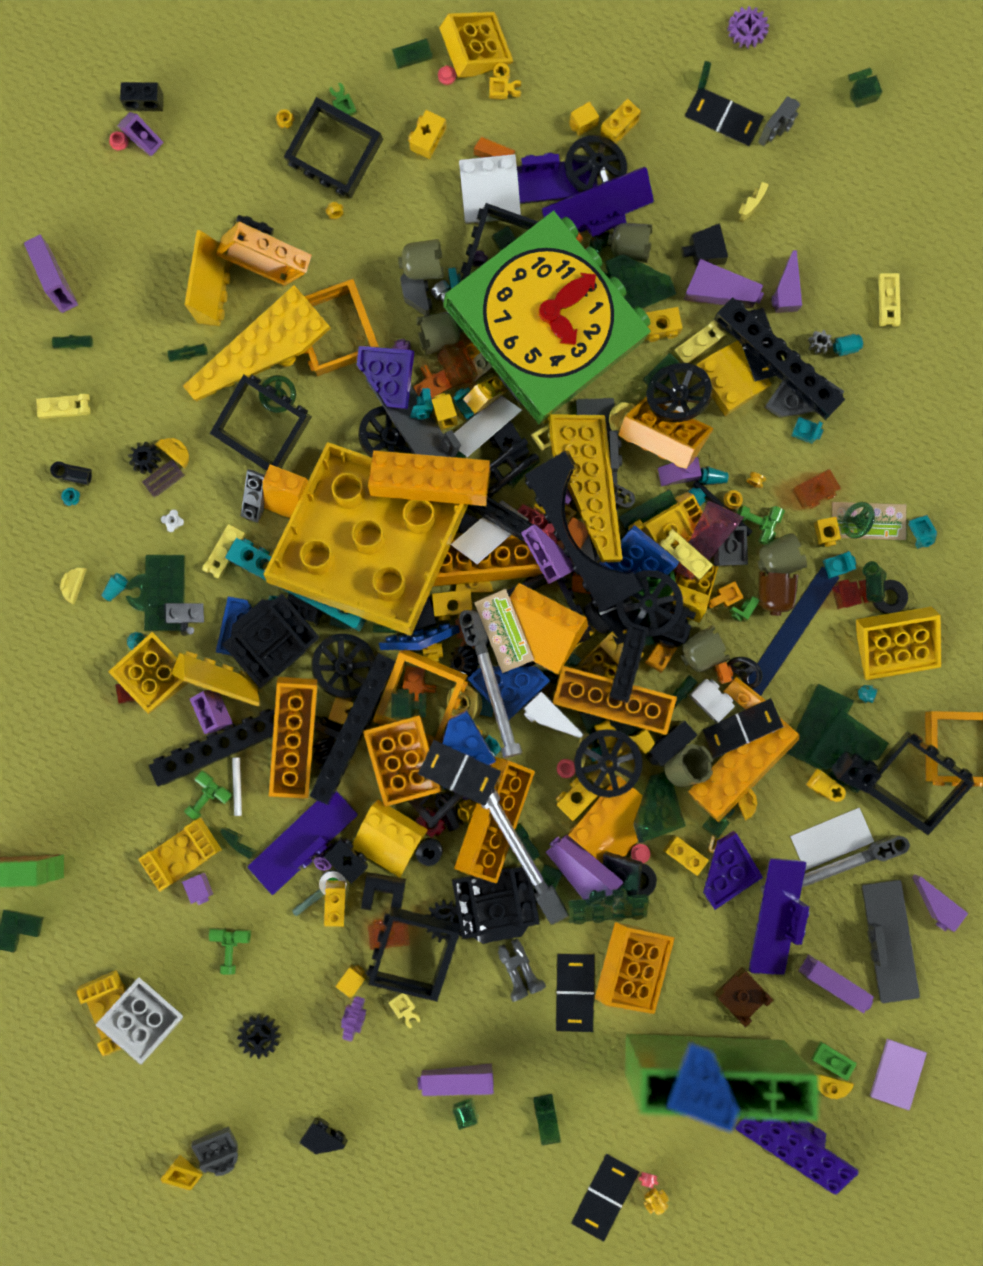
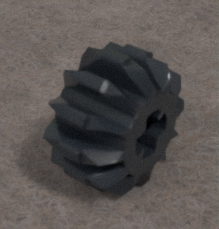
(141, 464)
(464, 660)

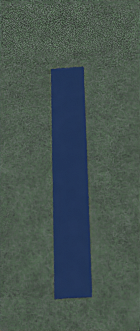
(793, 628)

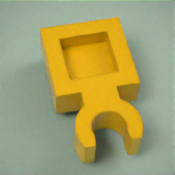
(501, 88)

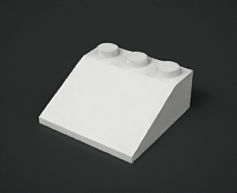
(491, 182)
(546, 713)
(140, 1021)

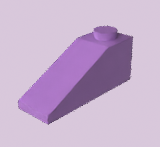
(788, 292)
(547, 554)
(940, 907)

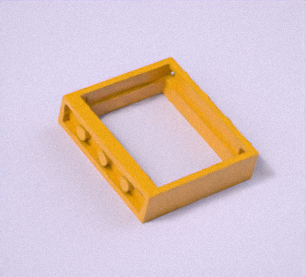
(263, 254)
(329, 294)
(430, 665)
(931, 737)

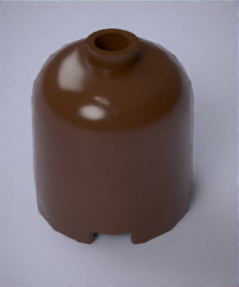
(777, 592)

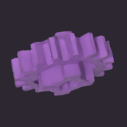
(749, 29)
(353, 1018)

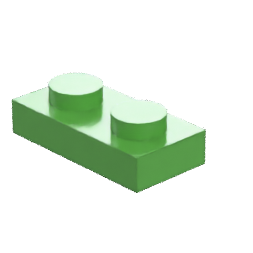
(834, 1061)

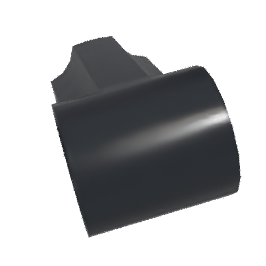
(72, 473)
(451, 818)

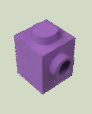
(198, 889)

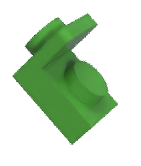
(748, 607)

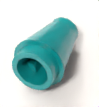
(713, 476)
(115, 586)

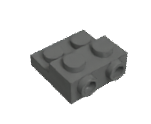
(781, 121)
(734, 549)

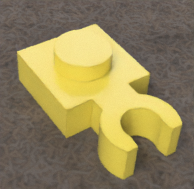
(403, 1006)

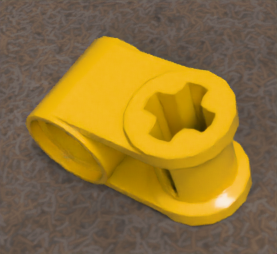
(824, 784)

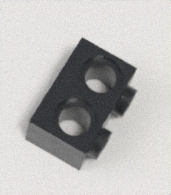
(141, 96)
(856, 771)

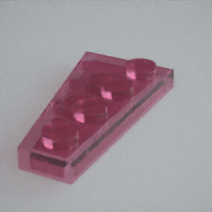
(711, 532)

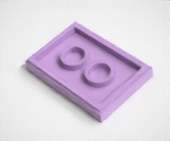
(898, 1074)

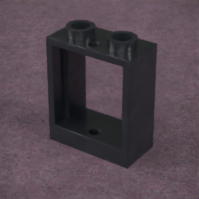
(671, 744)

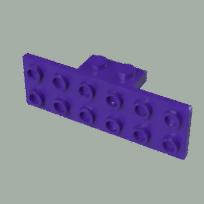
(545, 178)
(605, 204)
(301, 842)
(780, 917)
(802, 1148)

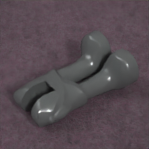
(511, 964)

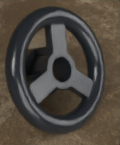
(745, 669)

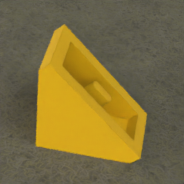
(182, 1174)

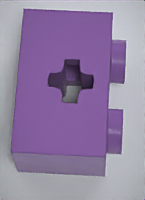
(211, 711)

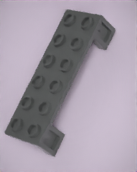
(421, 435)

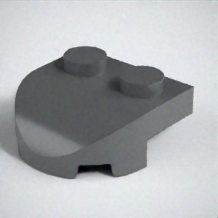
(217, 1152)

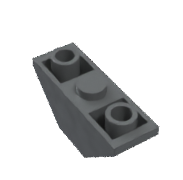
(415, 294)
(253, 496)

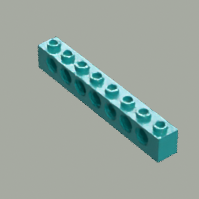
(238, 555)

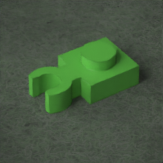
(343, 101)

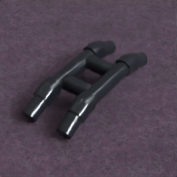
(516, 469)

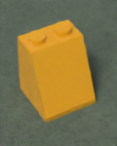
(282, 490)

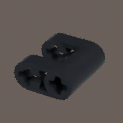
(383, 884)

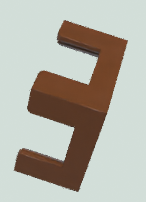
(743, 996)

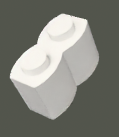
(712, 700)

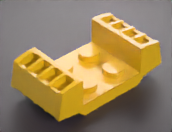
(680, 517)
(643, 741)
(180, 854)
(100, 997)

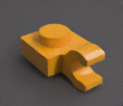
(727, 595)

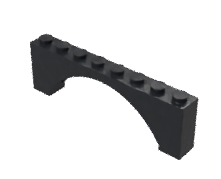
(550, 486)

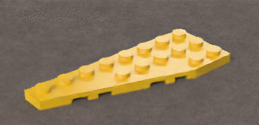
(275, 336)
(592, 481)

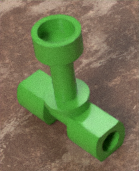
(767, 523)
(211, 791)
(229, 940)

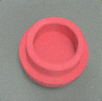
(447, 75)
(118, 140)
(566, 768)
(640, 852)
(648, 1180)

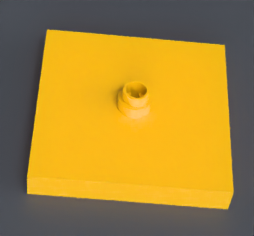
(362, 549)

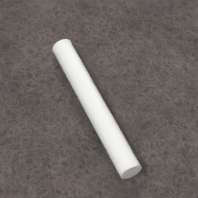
(237, 787)

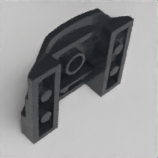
(270, 639)
(495, 910)

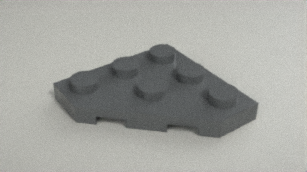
(788, 403)

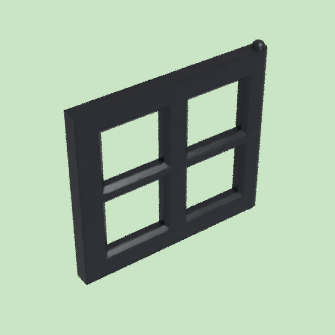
(433, 820)

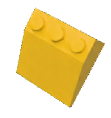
(474, 42)
(731, 378)
(147, 673)
(388, 838)

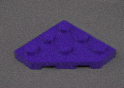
(388, 373)
(730, 871)

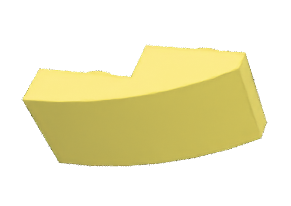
(752, 202)

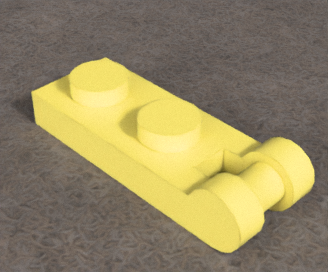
(889, 299)
(699, 343)
(63, 406)
(221, 550)
(686, 554)

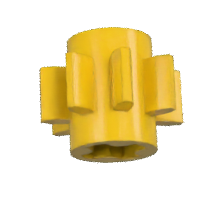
(433, 652)
(466, 811)
(656, 1201)

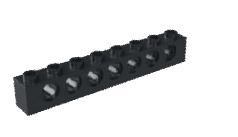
(781, 369)
(353, 730)
(160, 767)

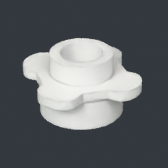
(177, 521)

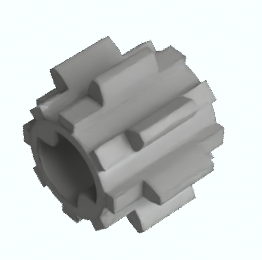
(820, 337)

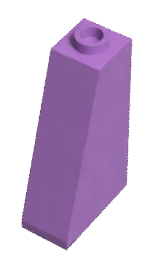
(50, 274)
(718, 286)
(581, 868)
(836, 984)
(457, 1081)

